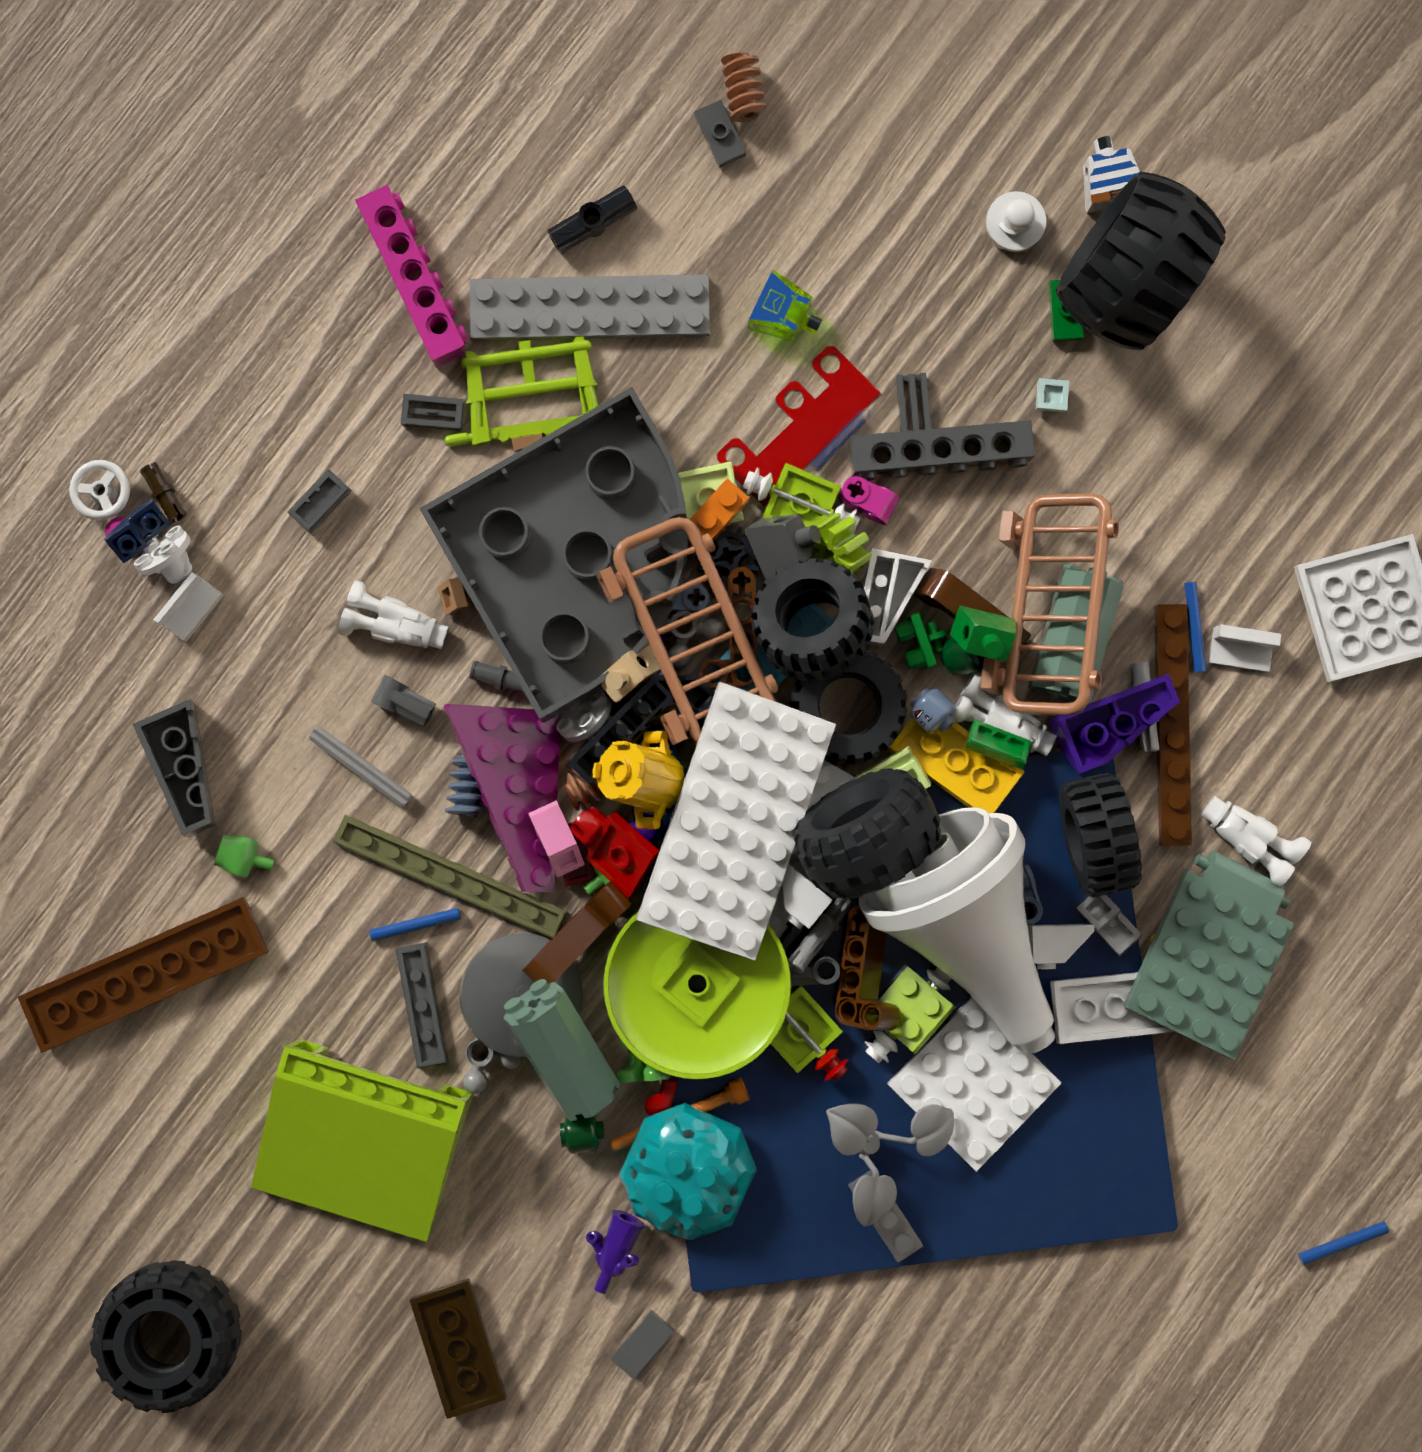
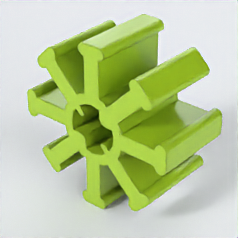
(841, 544)

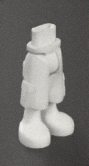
(394, 623)
(1001, 716)
(1251, 836)

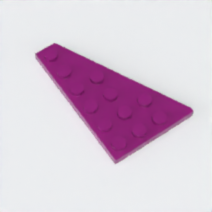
(517, 773)

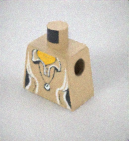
(629, 676)

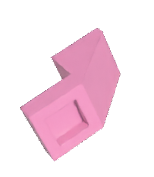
(556, 838)

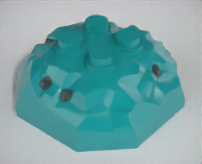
(687, 1172)

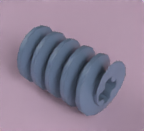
(466, 791)

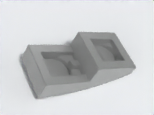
(1109, 923)

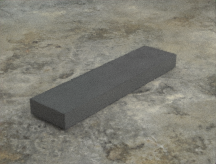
(422, 1005)

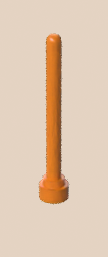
(734, 1093)

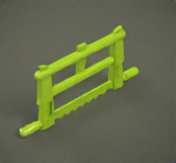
(477, 395)

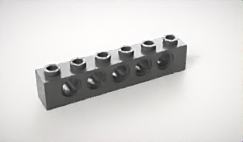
(1016, 435)

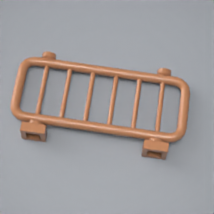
(1019, 534)
(614, 583)

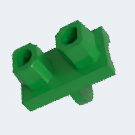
(914, 629)

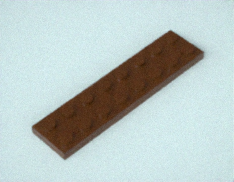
(143, 974)

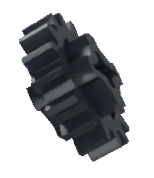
(742, 551)

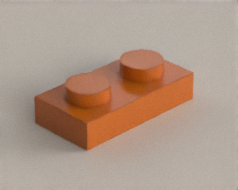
(720, 509)

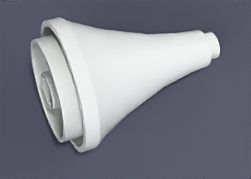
(971, 920)

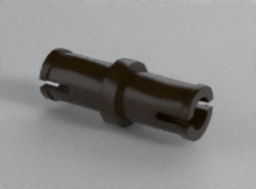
(163, 492)

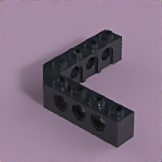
(635, 718)

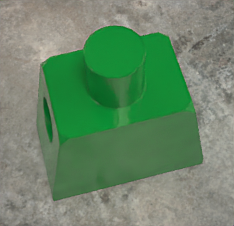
(988, 633)

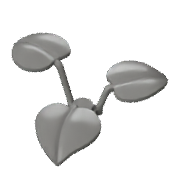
(854, 1132)

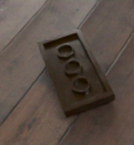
(458, 1348)

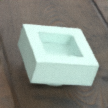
(1052, 395)

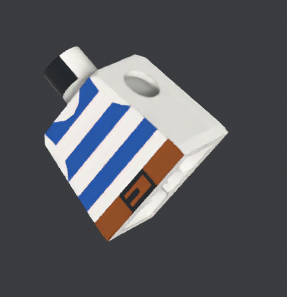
(1106, 173)

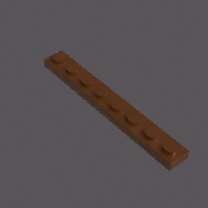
(1173, 728)

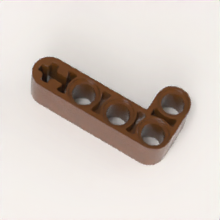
(947, 592)
(735, 654)
(577, 934)
(860, 978)

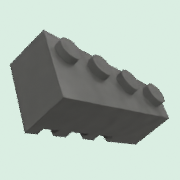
(178, 761)

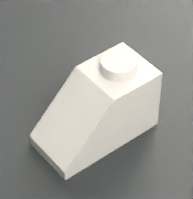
(802, 899)
(1056, 942)

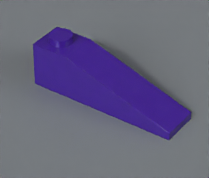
(1112, 723)

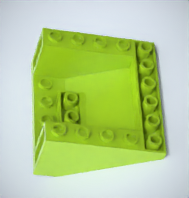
(358, 1141)

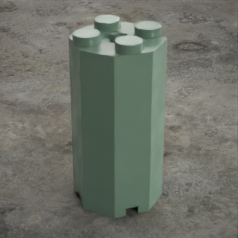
(1074, 633)
(561, 1050)

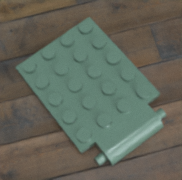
(1213, 954)

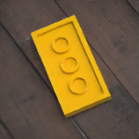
(959, 771)

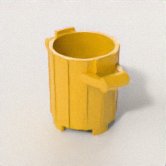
(641, 777)

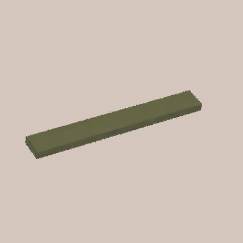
(449, 876)

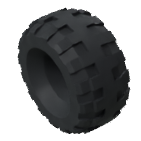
(867, 833)
(204, 1310)

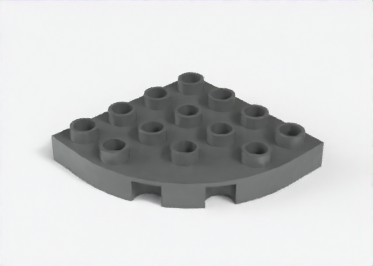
(541, 531)

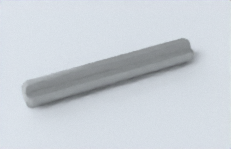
(360, 766)

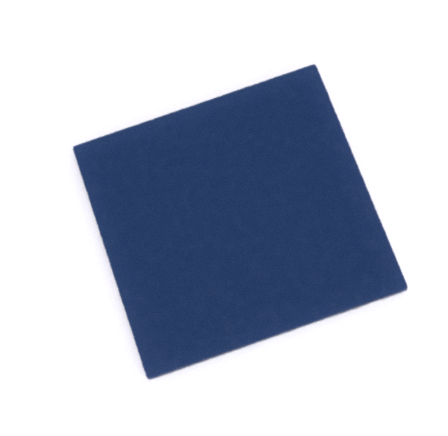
(1071, 1174)

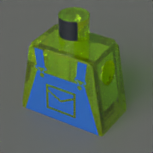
(783, 310)

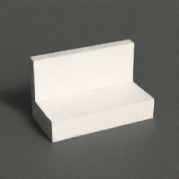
(189, 606)
(1243, 647)

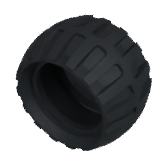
(1141, 261)

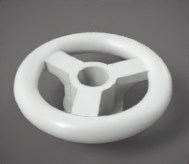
(107, 497)

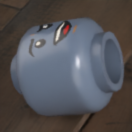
(933, 710)

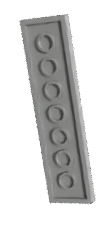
(589, 307)

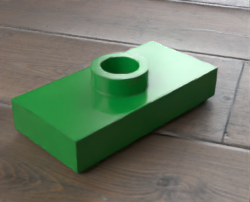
(1062, 323)
(998, 744)

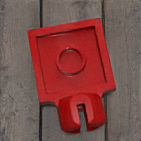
(615, 849)

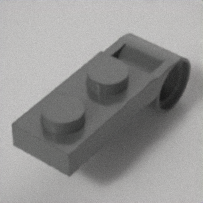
(895, 1230)

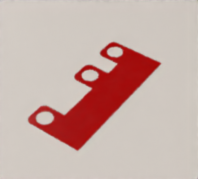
(813, 422)

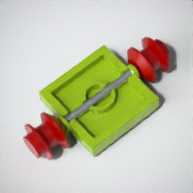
(807, 1034)

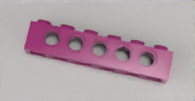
(375, 209)

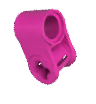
(872, 500)

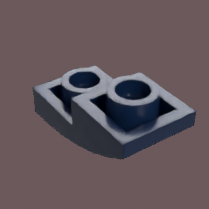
(136, 530)

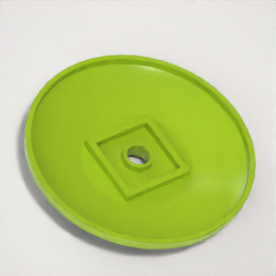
(688, 1030)

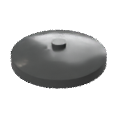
(497, 977)

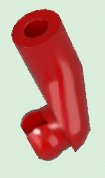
(662, 1100)

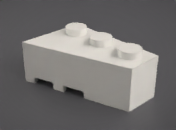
(889, 586)

